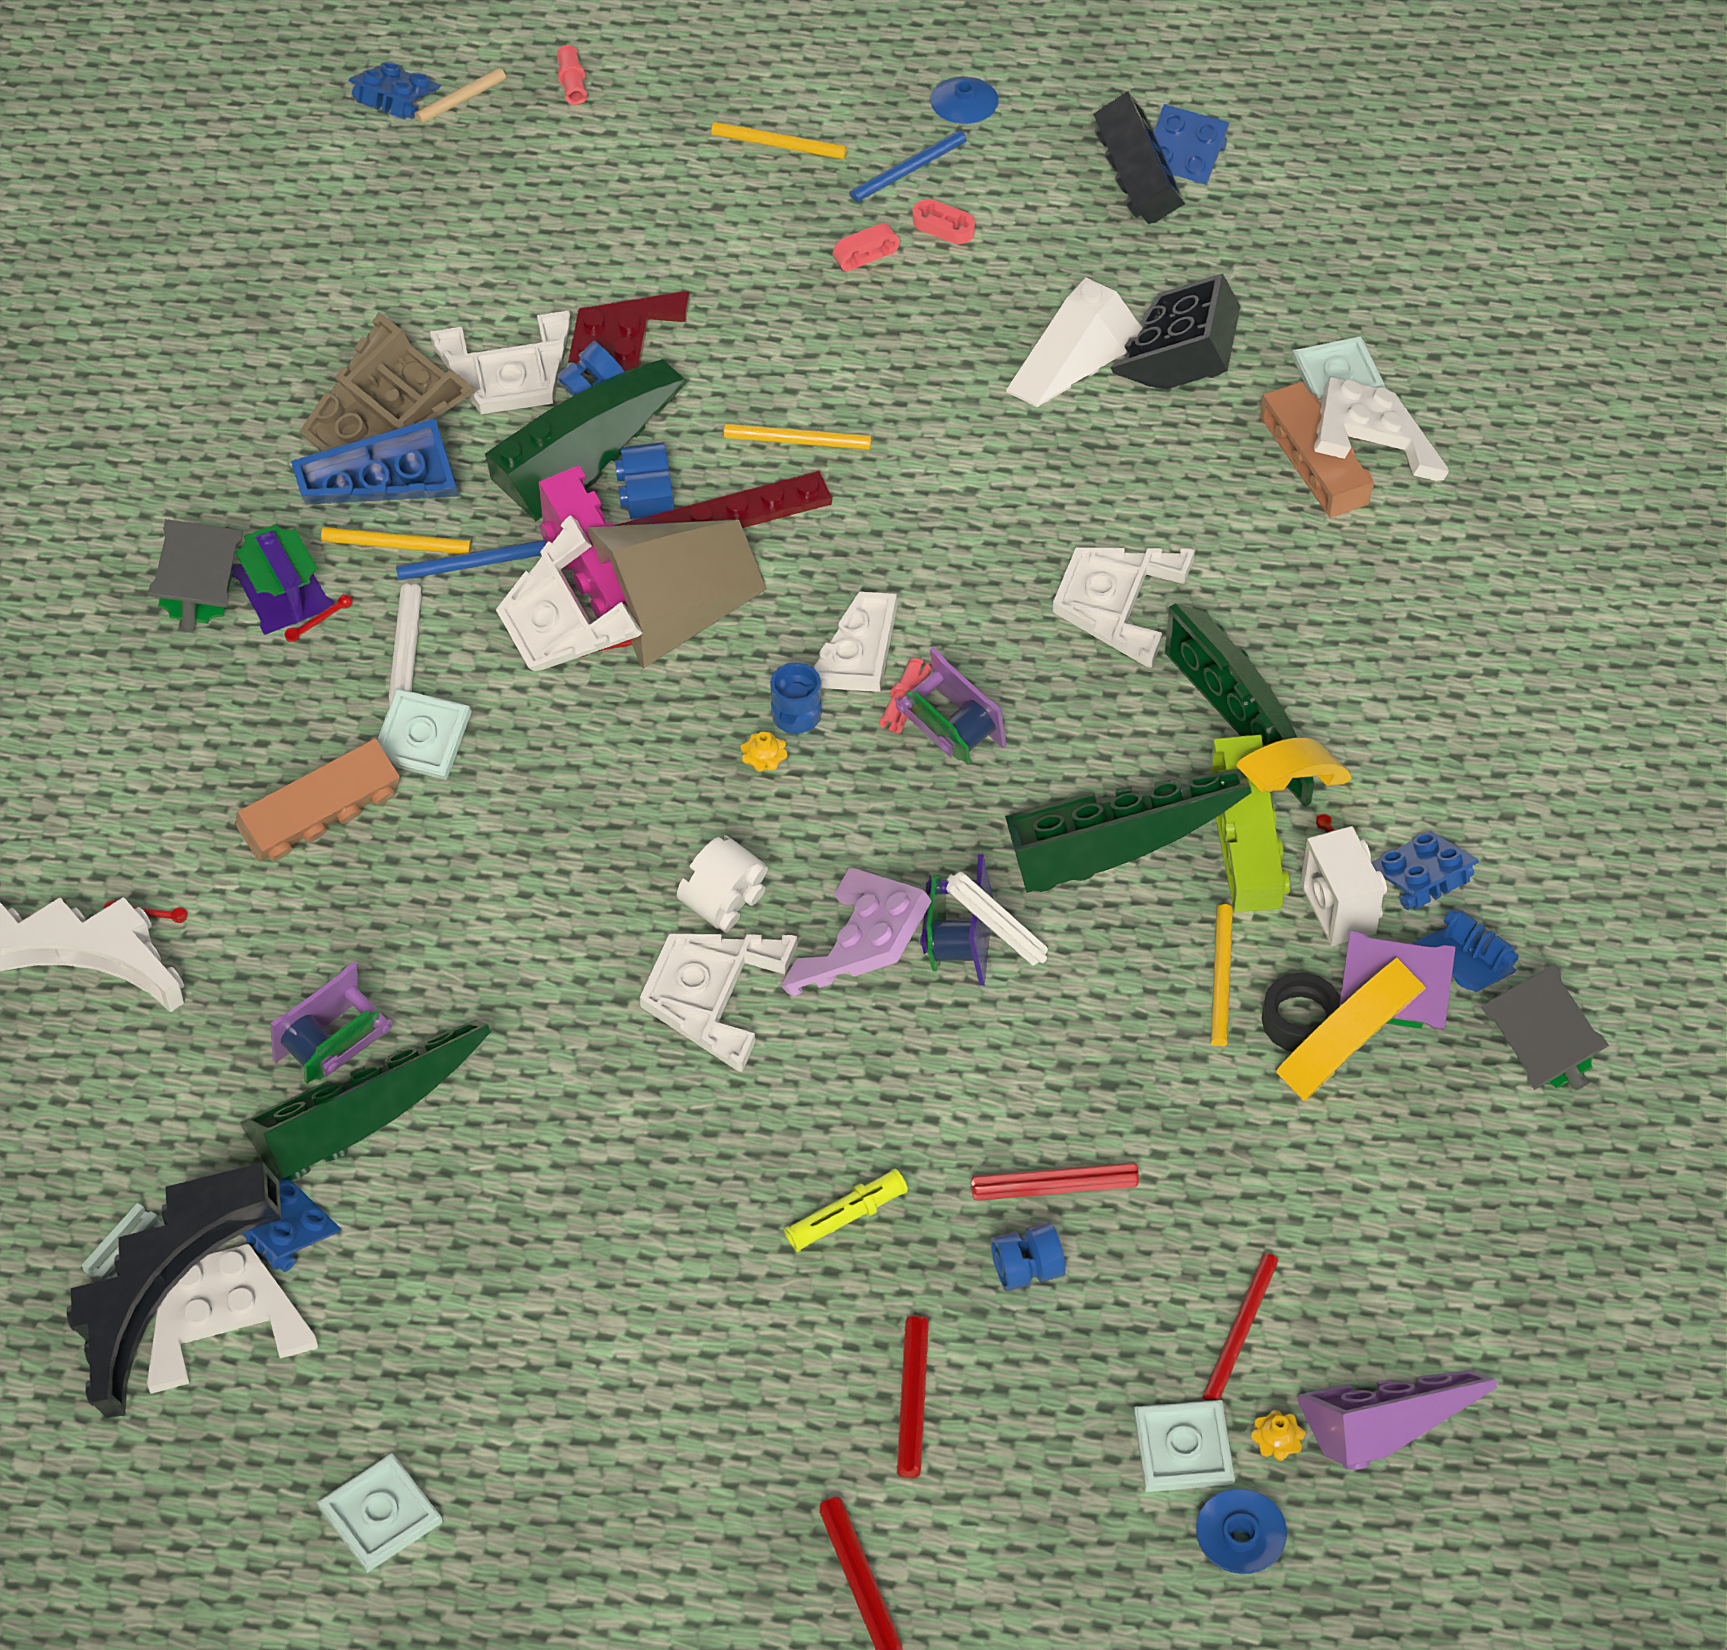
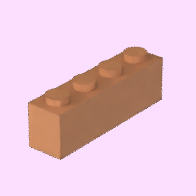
(1293, 421)
(318, 800)

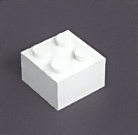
(1342, 884)

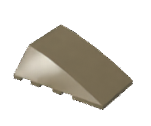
(382, 391)
(678, 577)

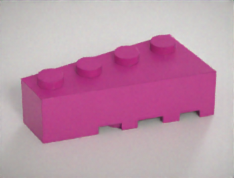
(566, 496)

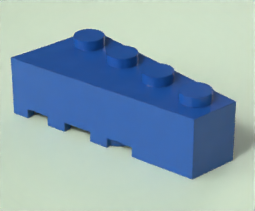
(379, 468)

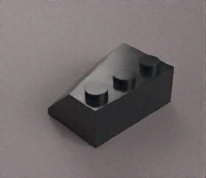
(1183, 336)

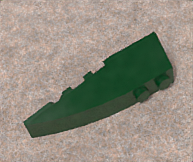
(581, 432)
(1229, 682)
(1094, 835)
(333, 1117)

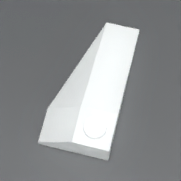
(1077, 343)

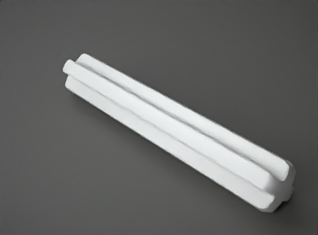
(405, 639)
(996, 918)

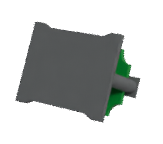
(195, 572)
(1547, 1030)

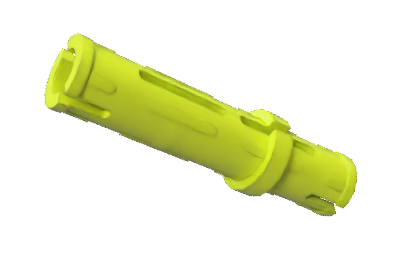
(847, 1209)

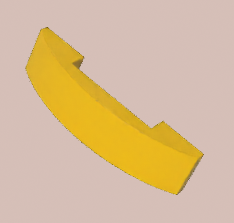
(1279, 762)
(1349, 1028)

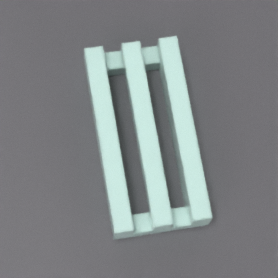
(111, 1241)

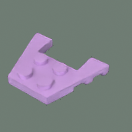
(874, 935)

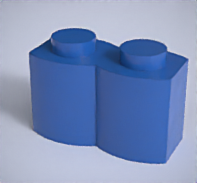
(646, 480)

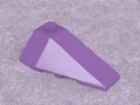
(1373, 1425)

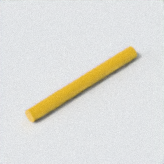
(779, 140)
(796, 436)
(395, 540)
(1222, 968)

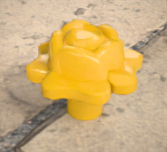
(763, 751)
(1277, 1435)

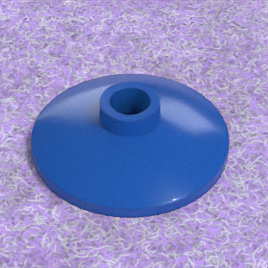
(964, 100)
(1247, 1513)

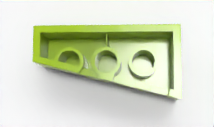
(1249, 836)

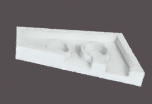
(861, 645)

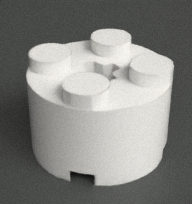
(723, 882)

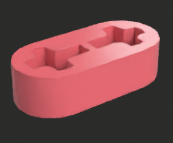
(943, 221)
(865, 246)

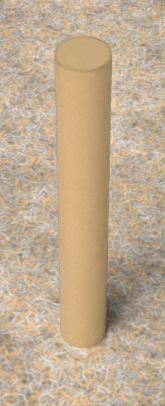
(460, 95)

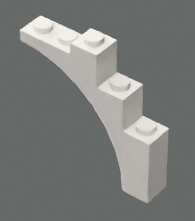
(108, 942)

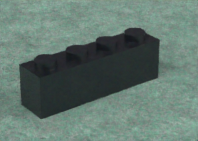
(1138, 159)

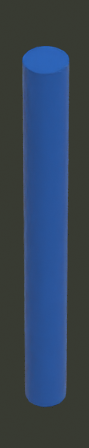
(908, 166)
(470, 560)

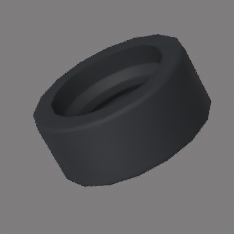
(1293, 986)

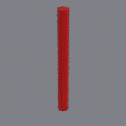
(1240, 1328)

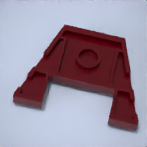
(623, 325)

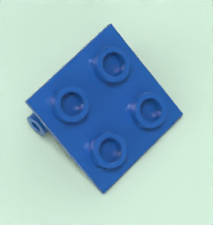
(391, 89)
(1190, 142)
(1425, 868)
(1476, 960)
(300, 1226)

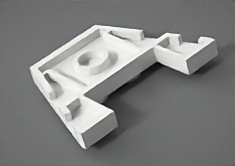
(511, 375)
(1374, 417)
(1104, 587)
(548, 617)
(696, 981)
(216, 1297)

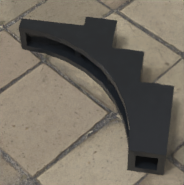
(151, 1262)

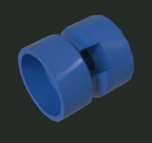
(593, 360)
(796, 697)
(1043, 1255)

